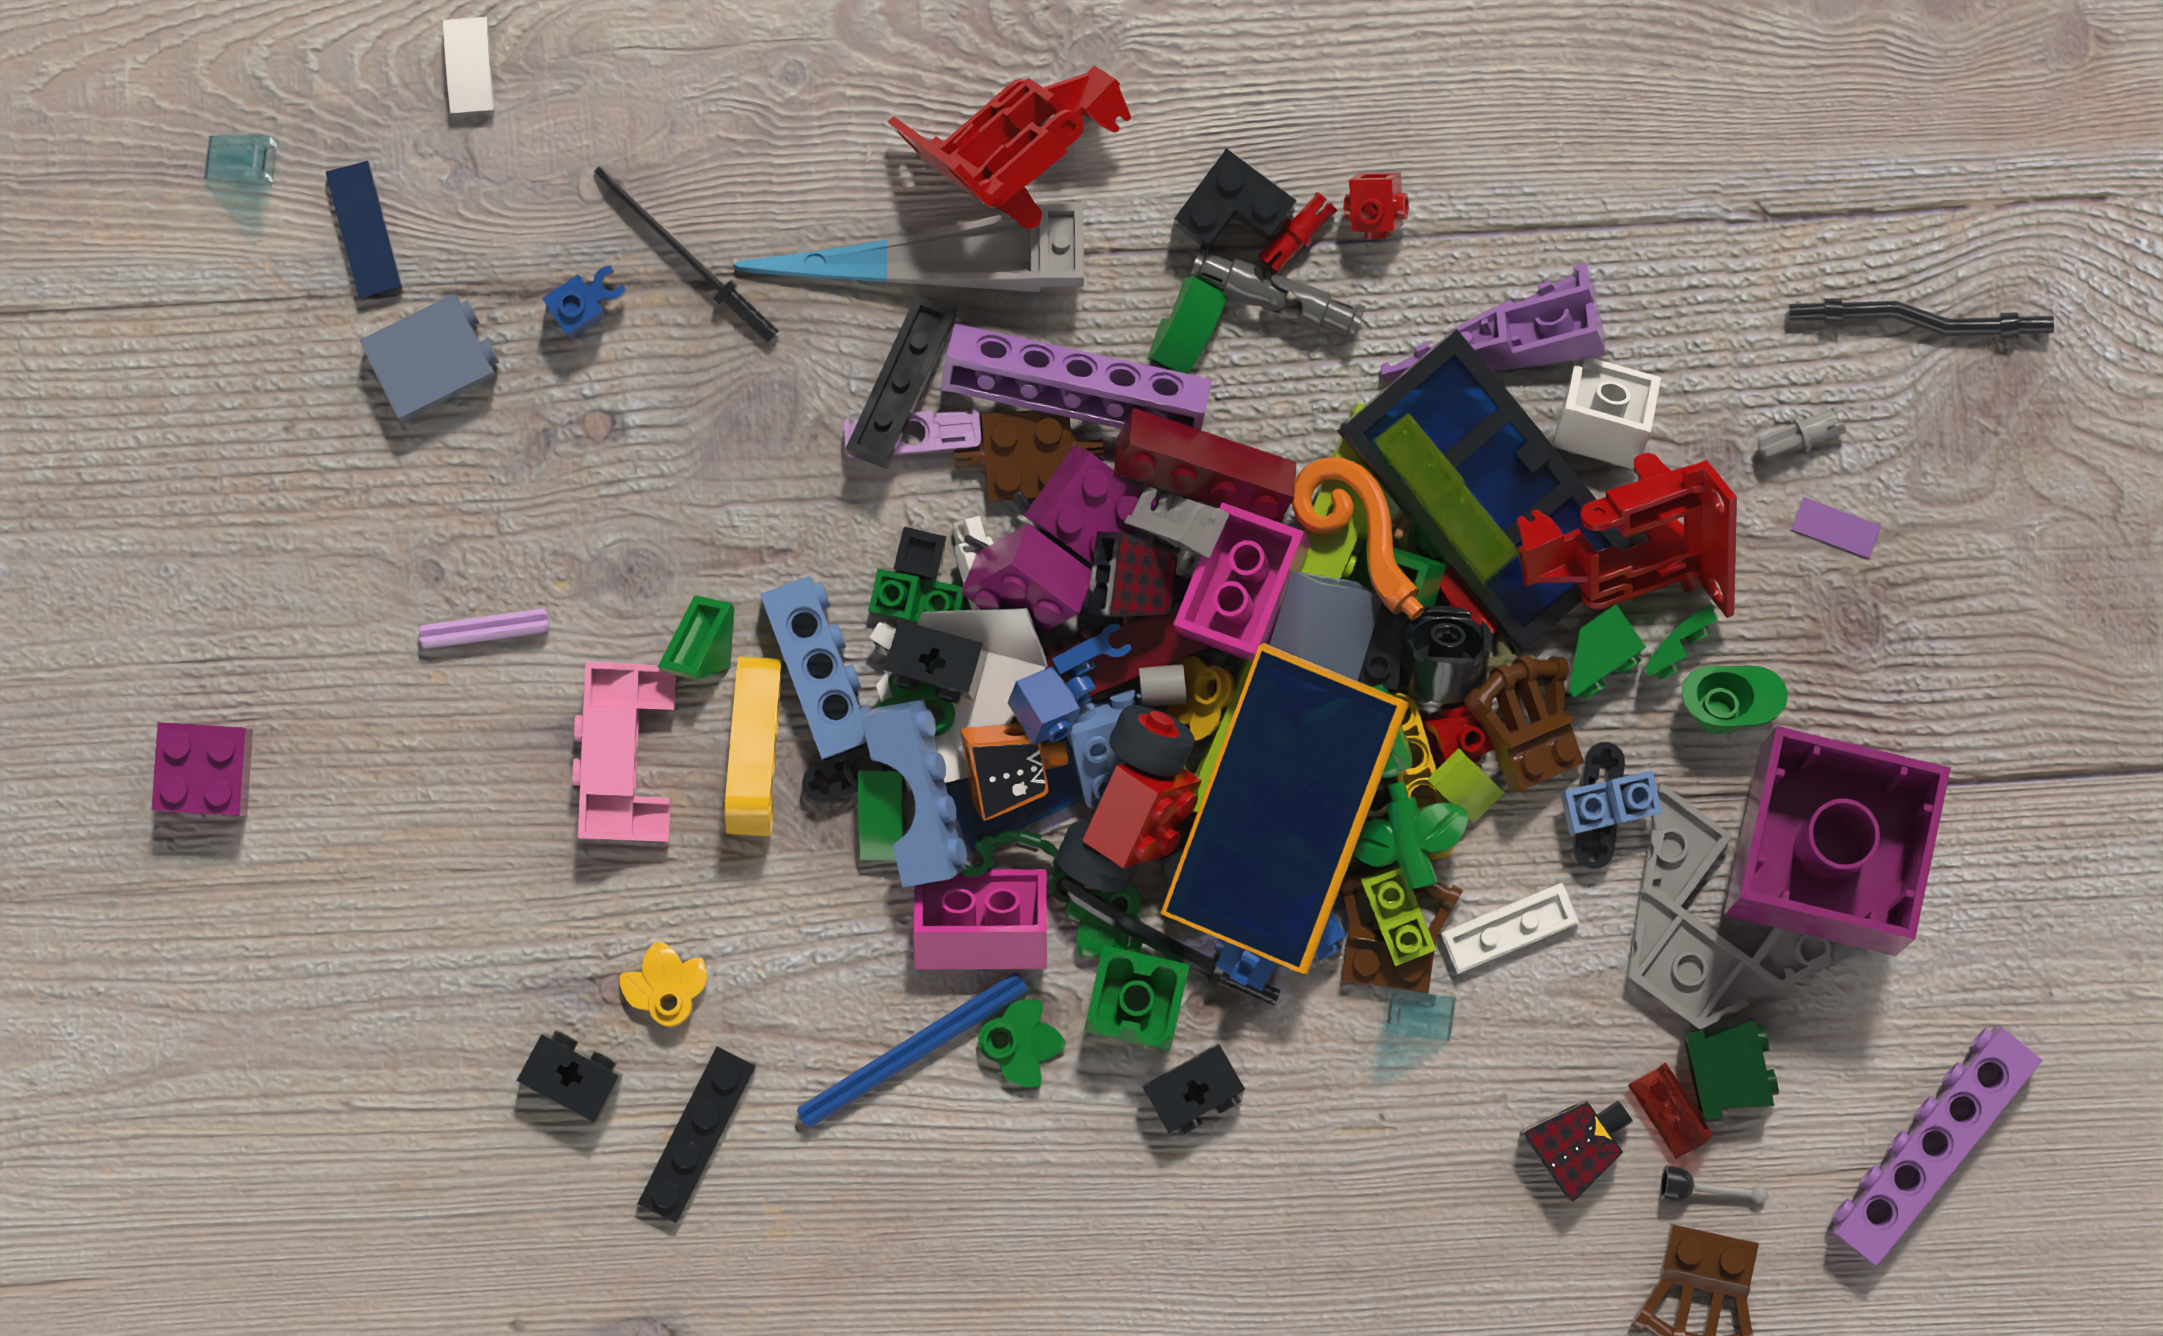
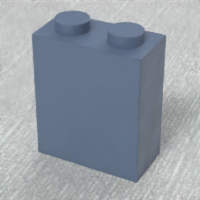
(430, 357)
(1327, 622)

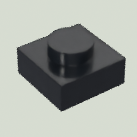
(920, 553)

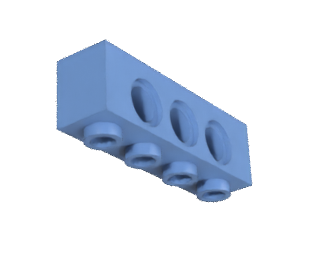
(783, 607)

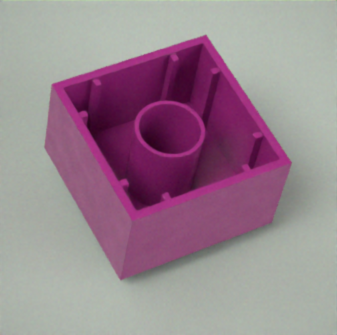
(1837, 841)

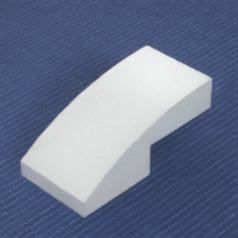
(468, 64)

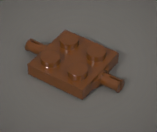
(1022, 451)

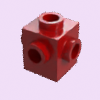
(1379, 190)
(1454, 729)

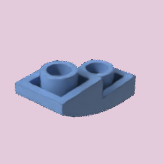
(1611, 802)

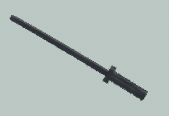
(726, 293)
(1161, 942)

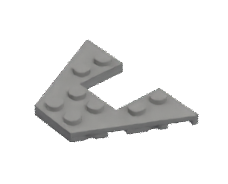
(1685, 959)

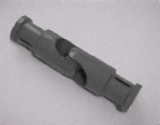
(1260, 288)

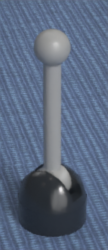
(1679, 1184)

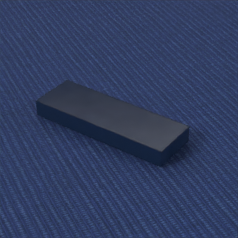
(364, 230)

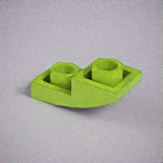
(1466, 785)
(1398, 915)

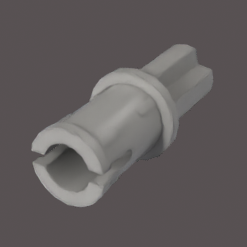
(1801, 434)

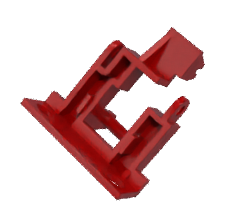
(1006, 149)
(1675, 552)

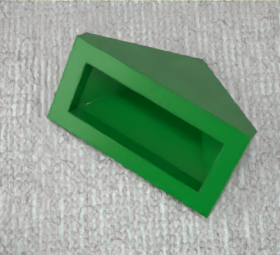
(701, 640)

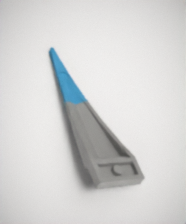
(971, 254)

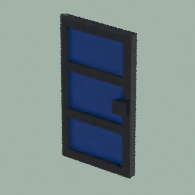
(1503, 465)

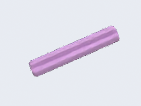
(484, 628)

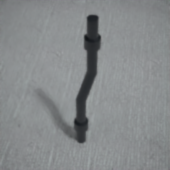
(2006, 325)

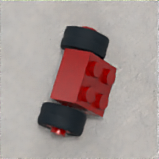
(1140, 805)

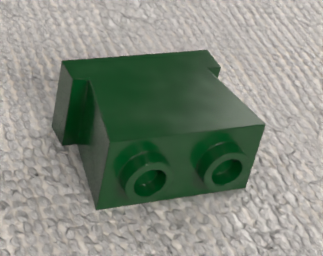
(1730, 1068)

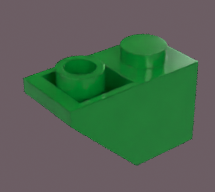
(1423, 573)
(1599, 649)

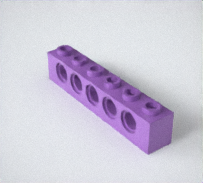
(1068, 380)
(2014, 1067)

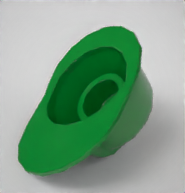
(1733, 697)

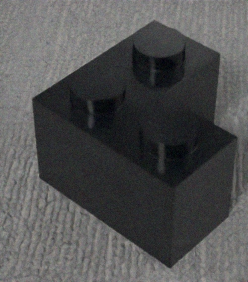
(1230, 191)

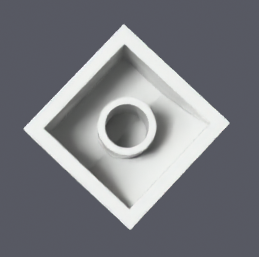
(1607, 412)

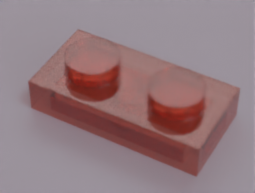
(1670, 1110)

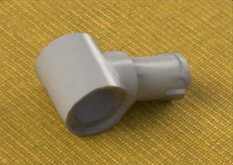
(1162, 685)

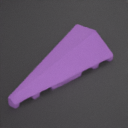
(1543, 329)

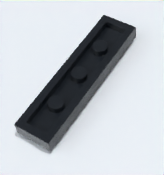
(901, 381)
(696, 1134)

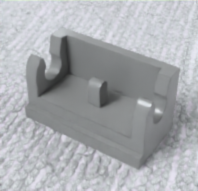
(1178, 522)

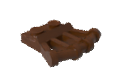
(1534, 749)
(1366, 951)
(1706, 1263)

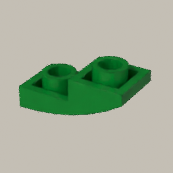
(1188, 329)
(910, 596)
(1669, 651)
(880, 814)

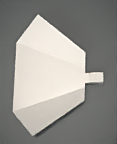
(1011, 657)

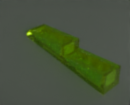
(1446, 498)

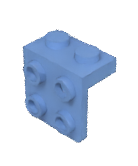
(1090, 742)

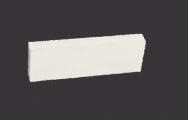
(1509, 928)

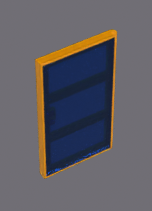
(1284, 808)

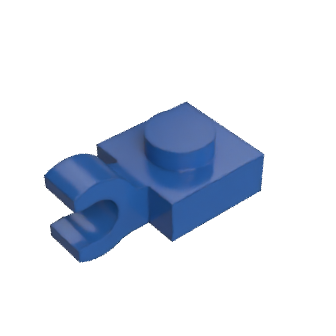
(1079, 658)

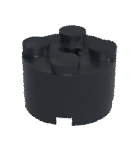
(1444, 655)

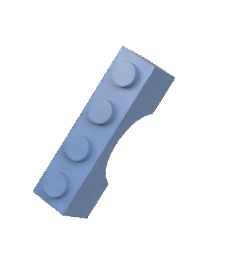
(905, 740)

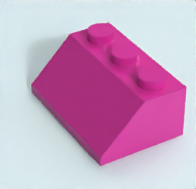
(982, 921)

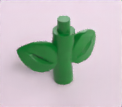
(1410, 835)

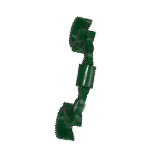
(1023, 840)

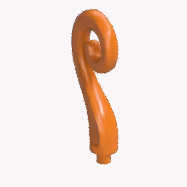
(1387, 578)

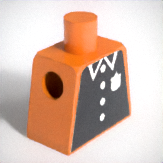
(1007, 767)

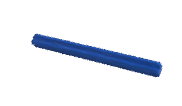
(912, 1050)

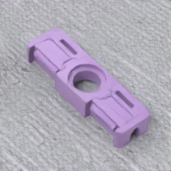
(943, 433)

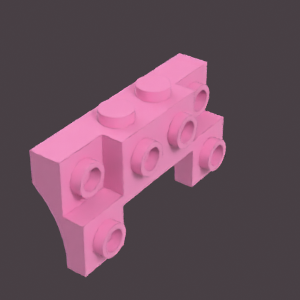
(610, 752)

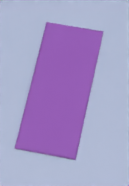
(1836, 527)

